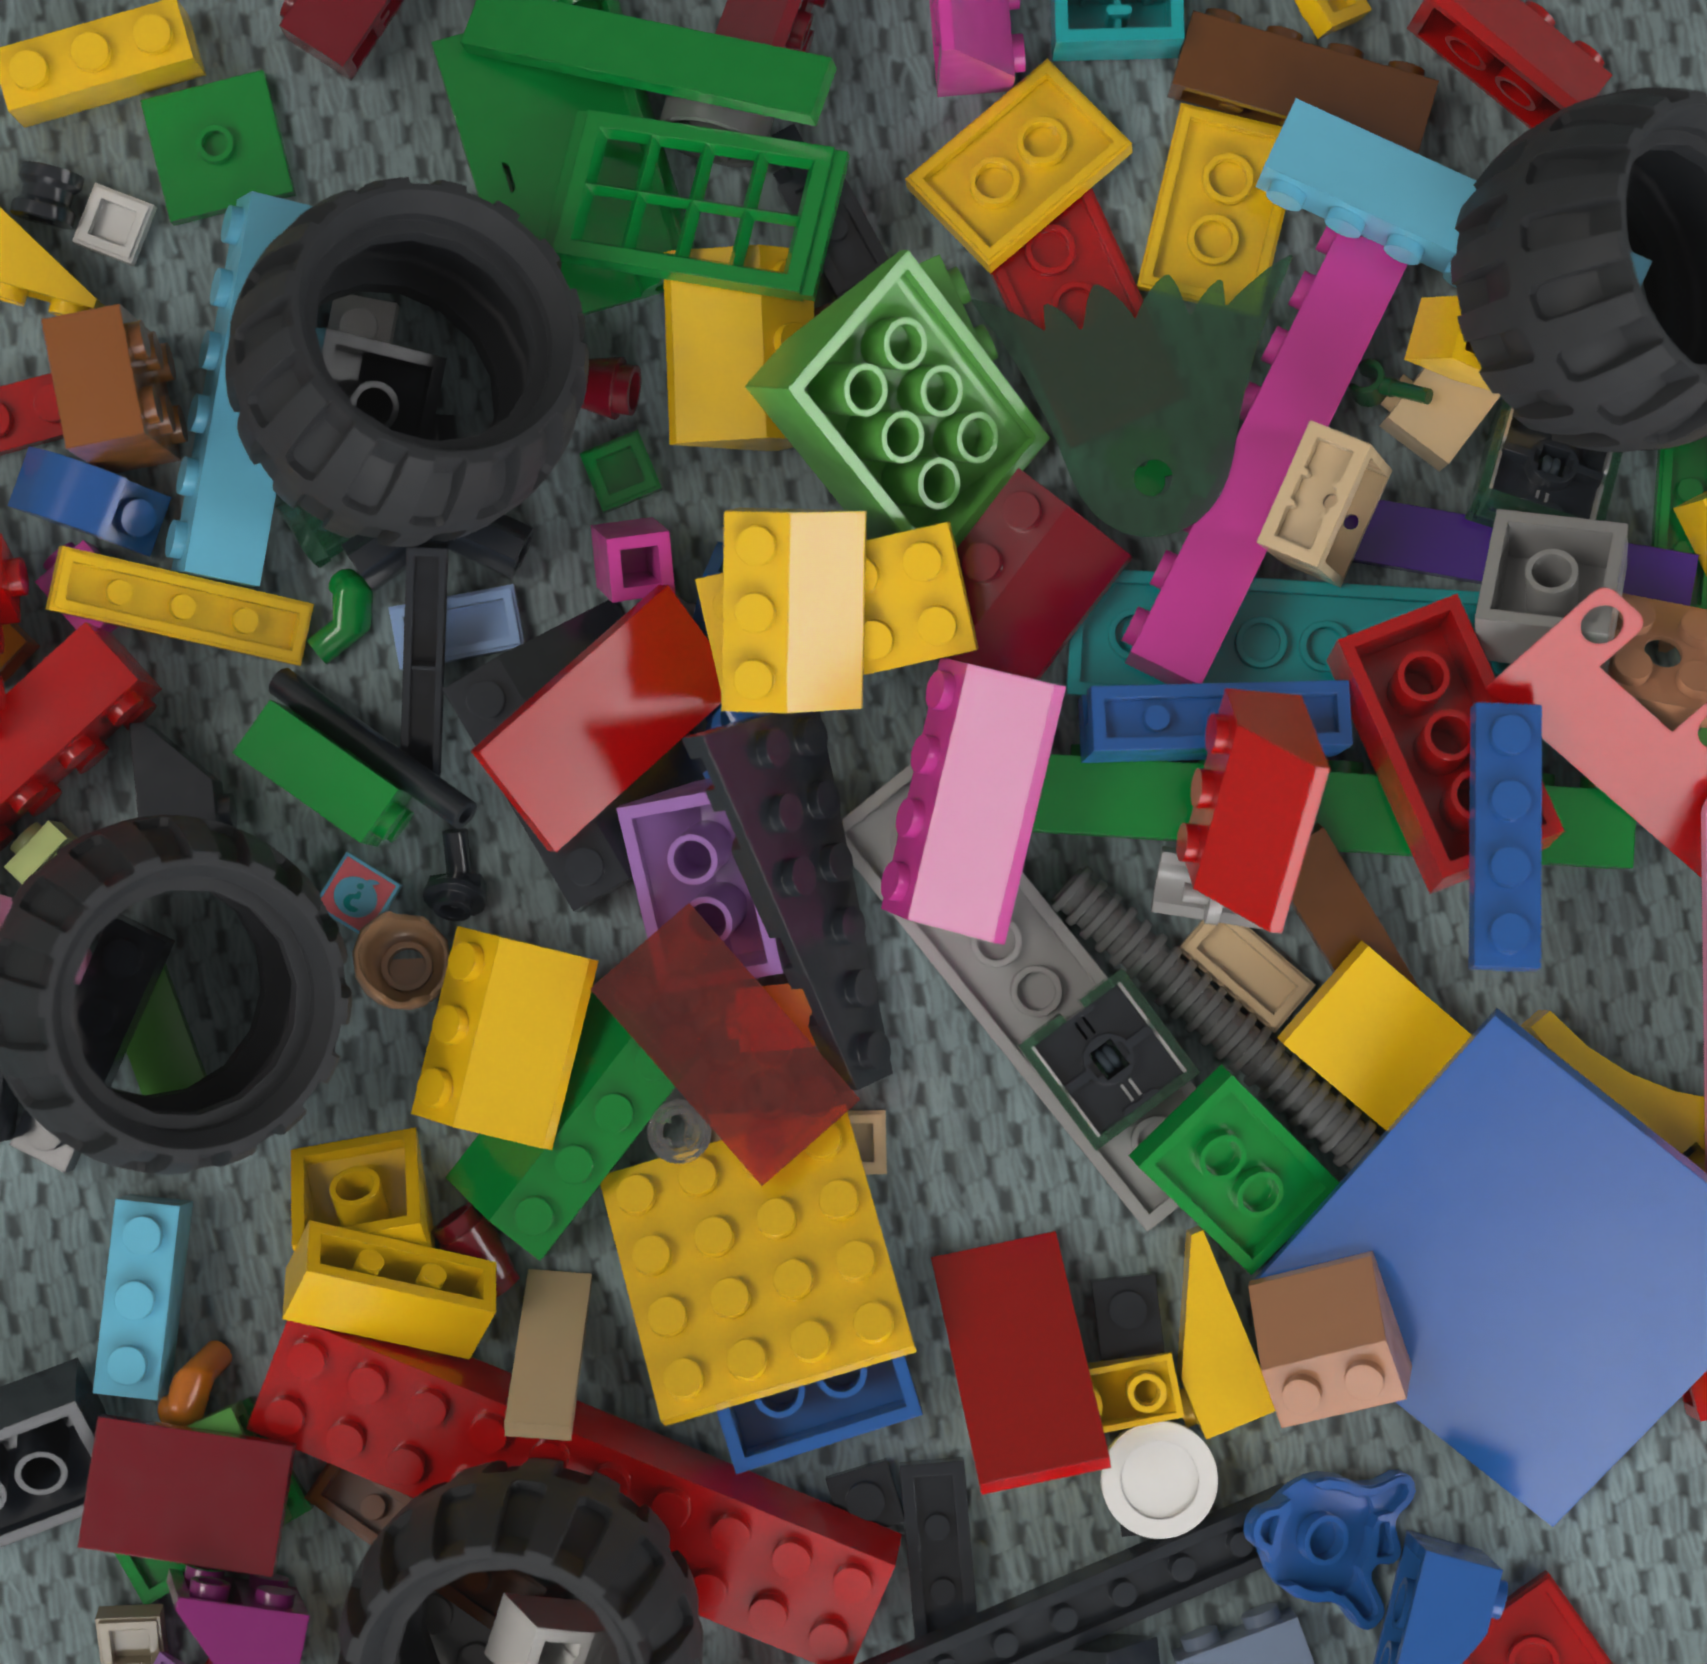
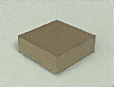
(131, 1633)

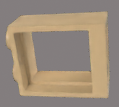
(1325, 485)

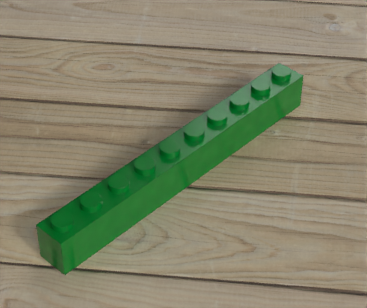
(1155, 798)

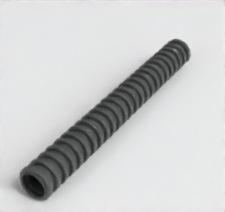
(1215, 1018)

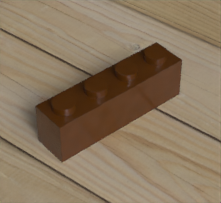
(1264, 71)

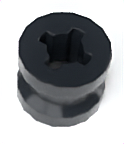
(47, 194)

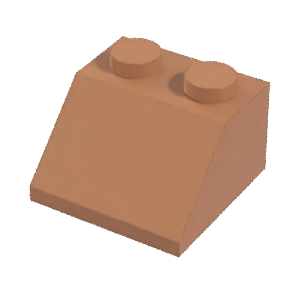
(1328, 1340)

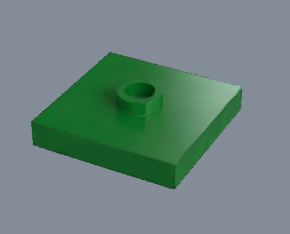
(217, 146)

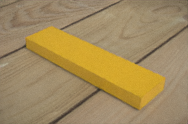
(179, 606)

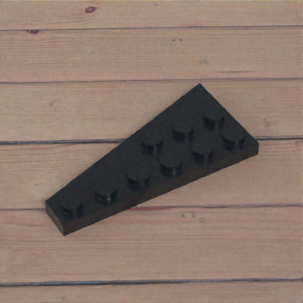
(795, 860)

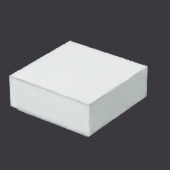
(114, 224)

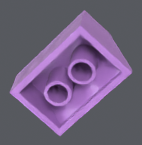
(685, 856)

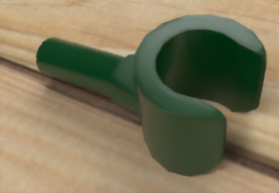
(1385, 386)

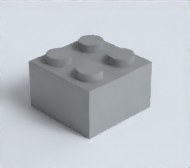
(1540, 573)

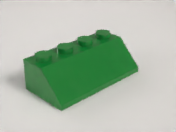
(607, 1105)

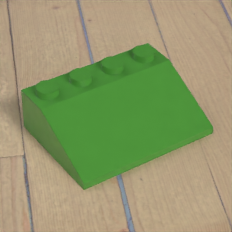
(898, 405)

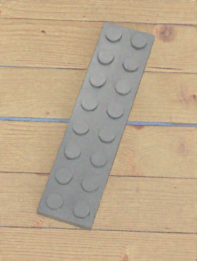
(1016, 990)

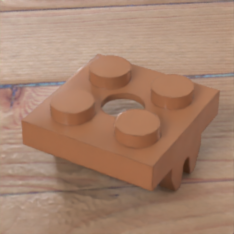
(1666, 692)

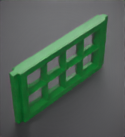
(812, 224)

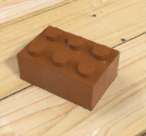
(114, 389)

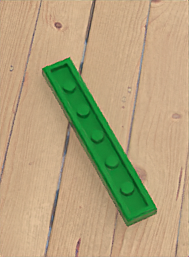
(652, 57)

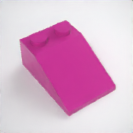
(975, 46)

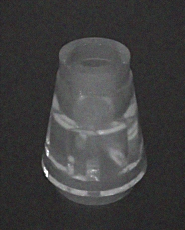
(691, 1140)

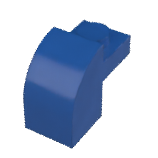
(89, 500)

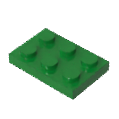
(1234, 1169)

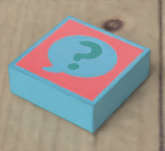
(358, 892)

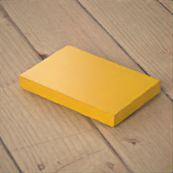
(1019, 165)
(1208, 211)
(1374, 1035)

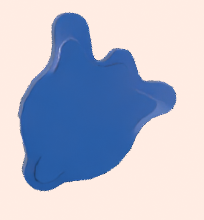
(1328, 1535)

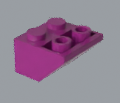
(240, 1618)

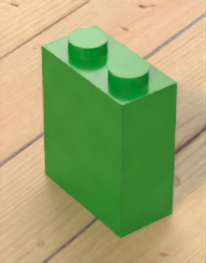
(324, 775)

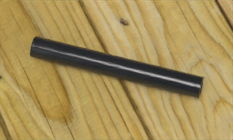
(373, 748)

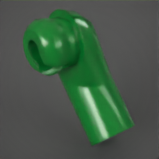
(350, 615)

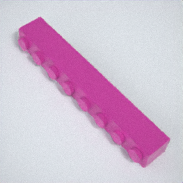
(1305, 383)

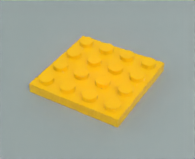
(754, 1282)

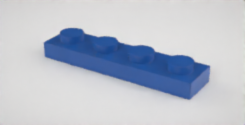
(1505, 837)

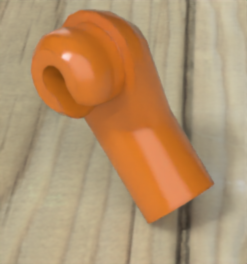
(193, 1384)

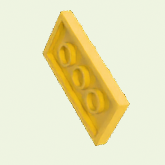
(912, 601)

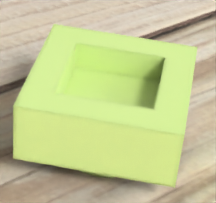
(37, 847)

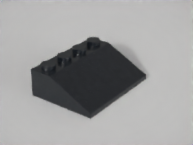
(596, 857)

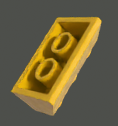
(717, 347)
(793, 610)
(504, 1038)

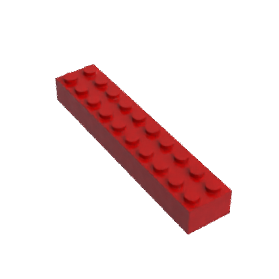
(419, 1417)

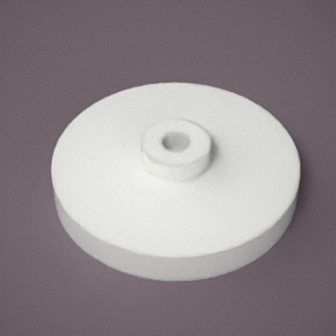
(1159, 1479)

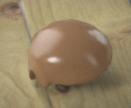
(400, 982)

